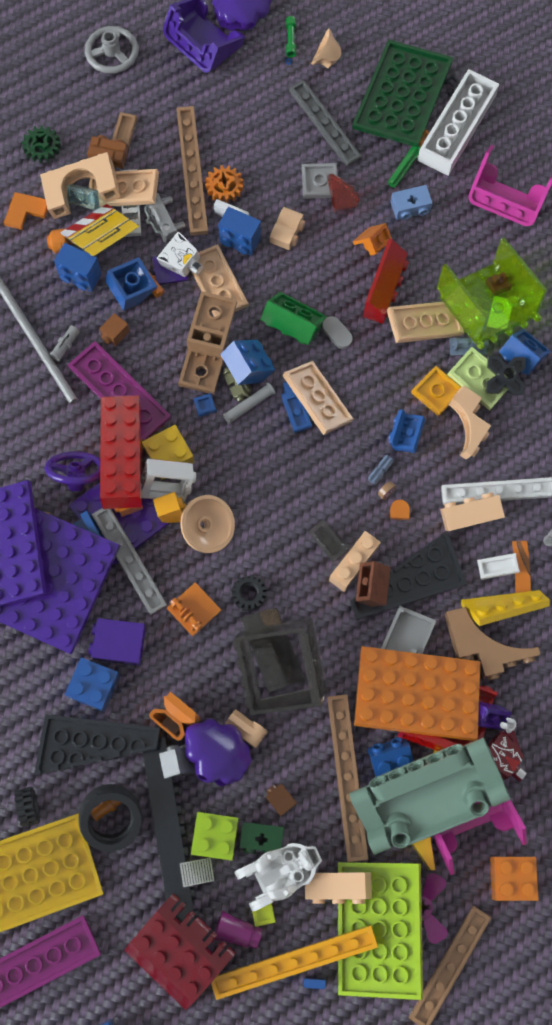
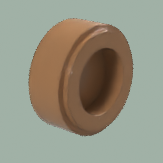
(387, 490)

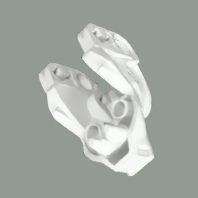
(281, 872)

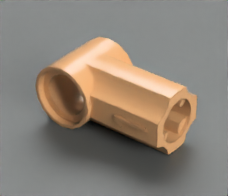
(250, 731)

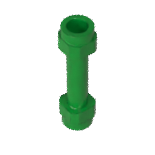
(291, 26)

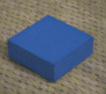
(204, 405)
(314, 983)

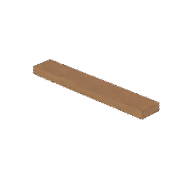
(450, 967)

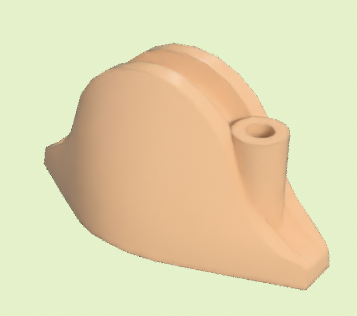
(328, 51)

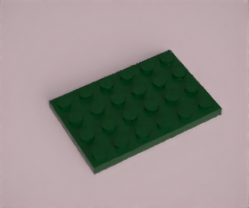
(402, 93)

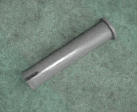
(249, 403)

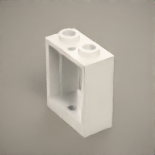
(167, 469)

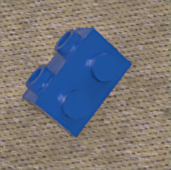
(406, 432)
(390, 755)

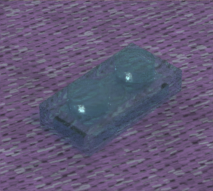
(83, 196)

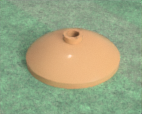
(217, 521)

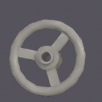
(111, 48)

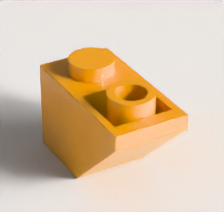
(169, 508)

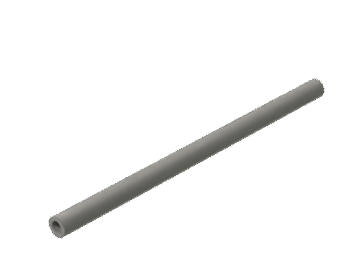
(36, 342)

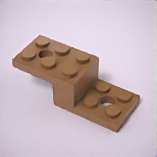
(206, 342)

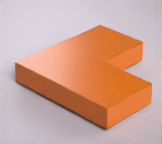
(21, 207)

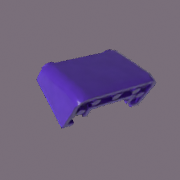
(197, 36)

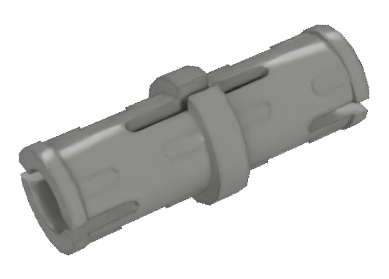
(64, 343)

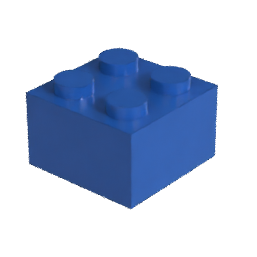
(239, 231)
(77, 267)
(247, 361)
(92, 684)

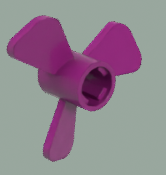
(435, 930)

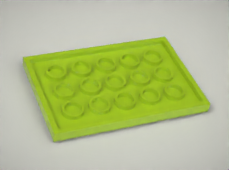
(396, 919)

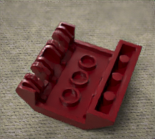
(177, 954)

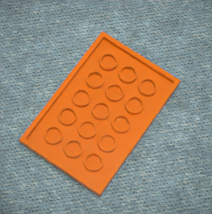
(418, 693)

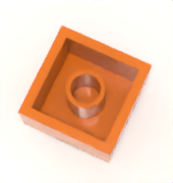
(514, 878)

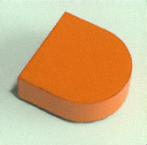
(399, 510)

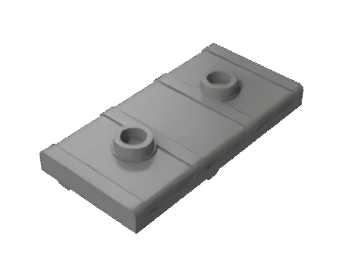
(409, 632)

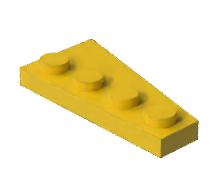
(499, 607)

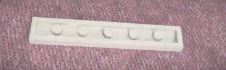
(506, 490)

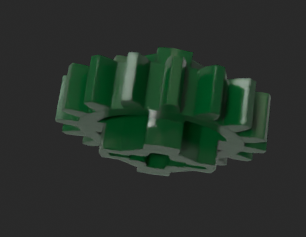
(41, 144)

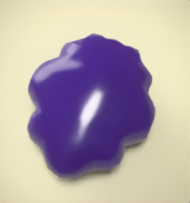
(240, 13)
(217, 752)

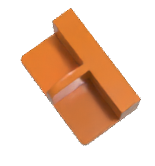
(374, 238)

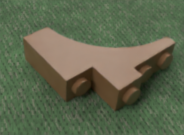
(471, 642)

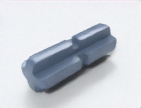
(378, 472)

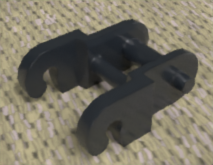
(448, 80)

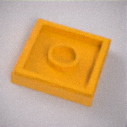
(436, 390)

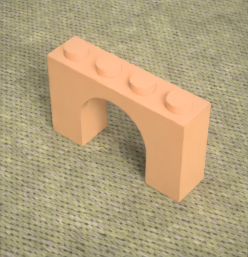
(97, 168)

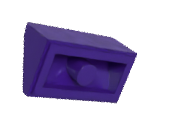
(492, 715)

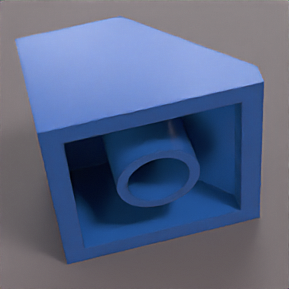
(130, 283)
(525, 345)

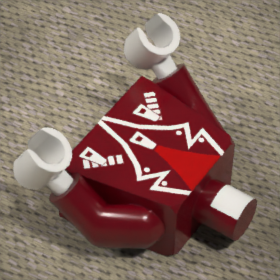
(507, 751)

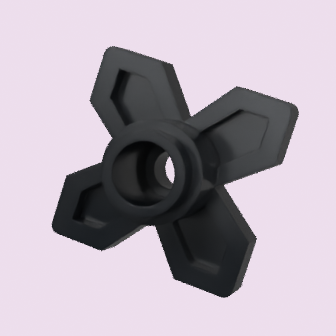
(498, 368)

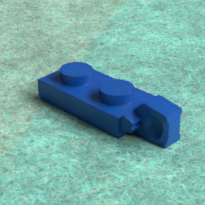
(295, 410)

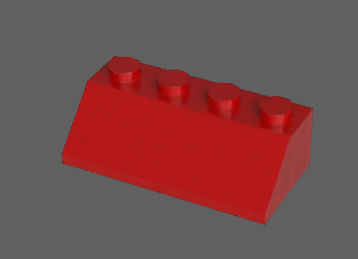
(385, 282)

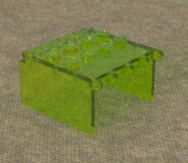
(488, 315)

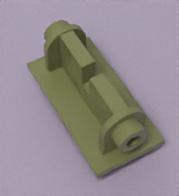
(237, 391)

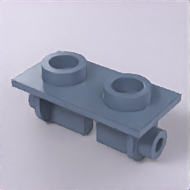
(460, 346)

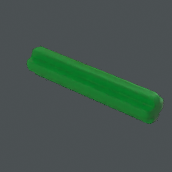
(404, 167)

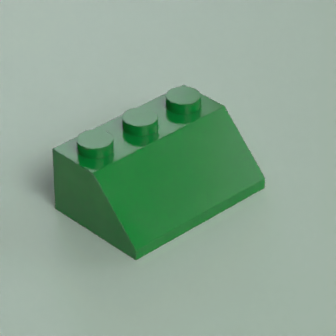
(293, 318)

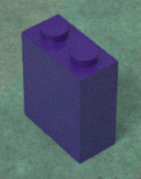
(117, 641)

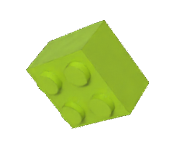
(214, 836)

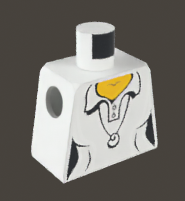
(180, 256)

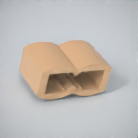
(286, 228)

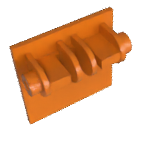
(193, 609)

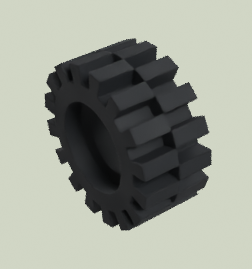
(252, 604)
(27, 806)

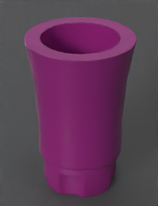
(237, 931)

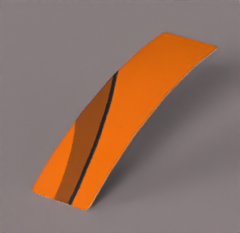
(522, 579)

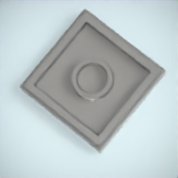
(315, 179)

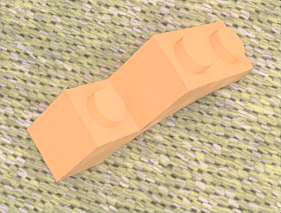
(476, 430)

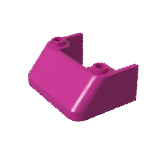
(503, 199)
(503, 818)

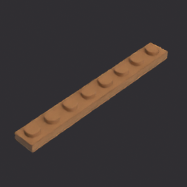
(192, 171)
(346, 776)

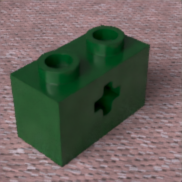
(251, 831)

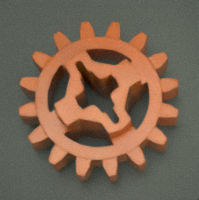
(215, 186)

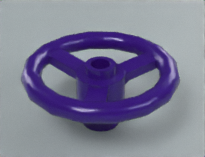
(75, 471)

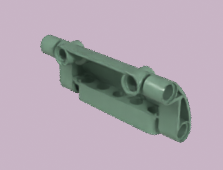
(429, 795)

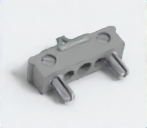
(162, 219)

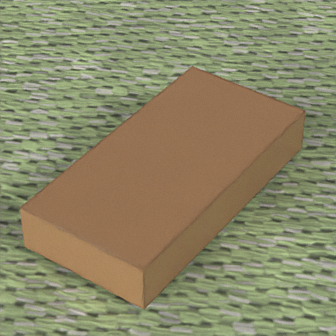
(125, 127)

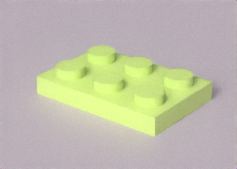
(473, 373)

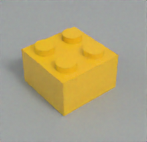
(168, 446)

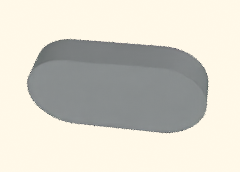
(337, 332)

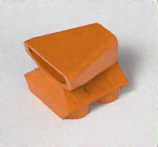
(174, 717)

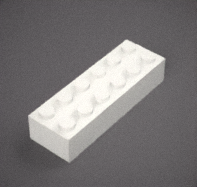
(458, 122)

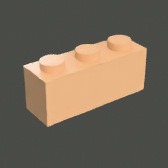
(472, 512)
(350, 565)
(339, 887)

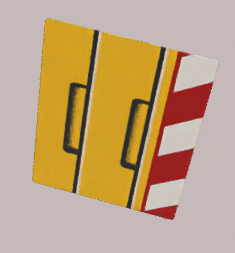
(99, 229)

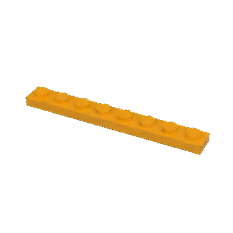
(294, 962)

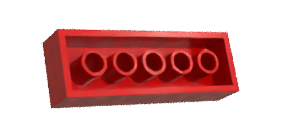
(121, 452)

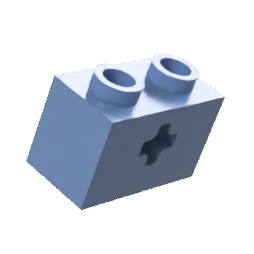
(411, 202)

